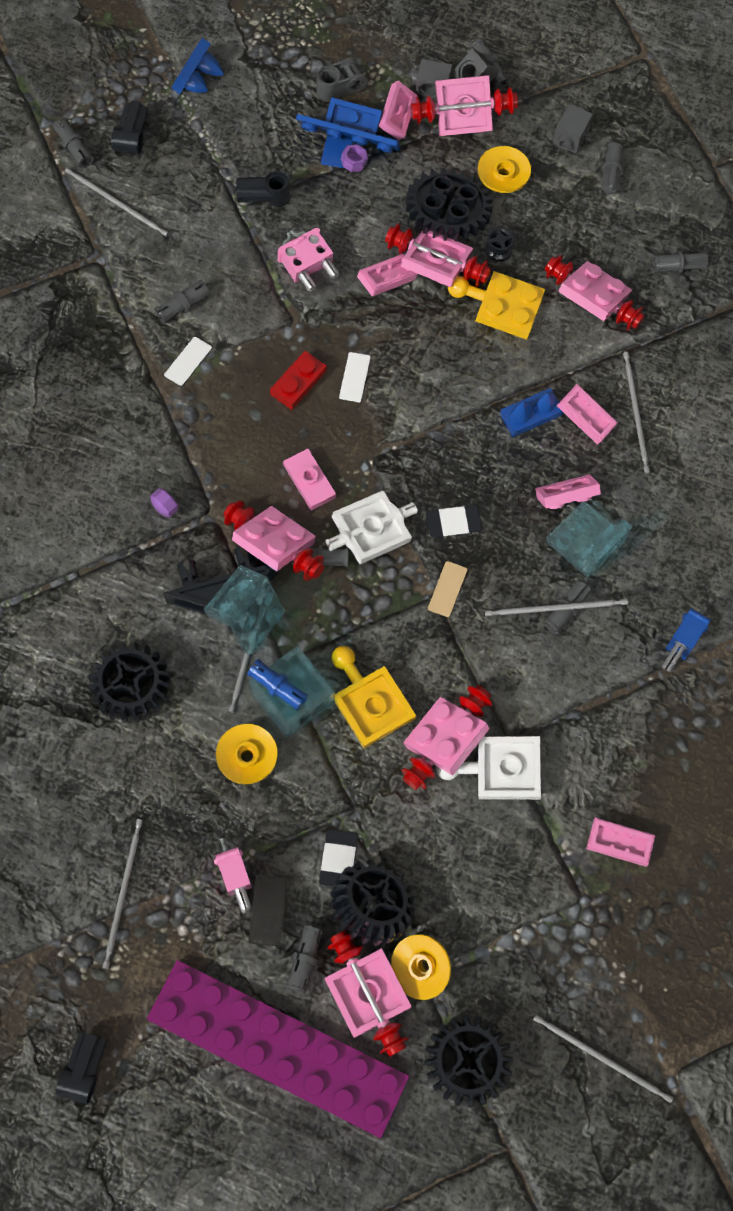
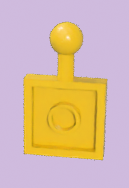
(506, 303)
(372, 703)

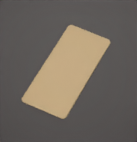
(447, 589)

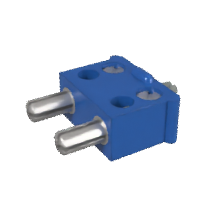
(686, 636)

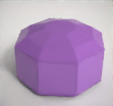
(354, 158)
(164, 502)

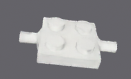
(371, 527)

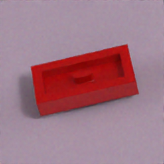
(298, 380)

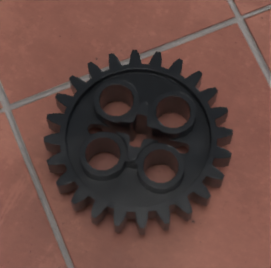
(467, 210)

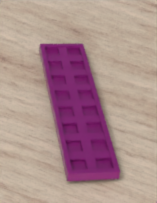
(278, 1048)

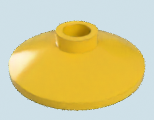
(504, 161)
(245, 739)
(408, 967)

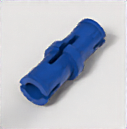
(277, 684)

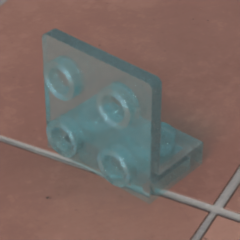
(587, 538)
(246, 606)

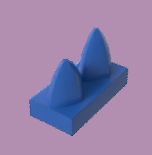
(200, 60)
(531, 412)

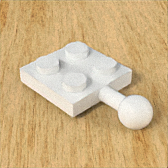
(505, 768)

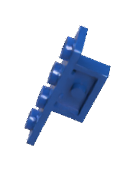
(353, 122)

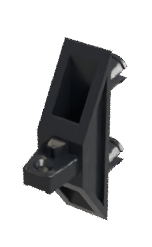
(197, 594)

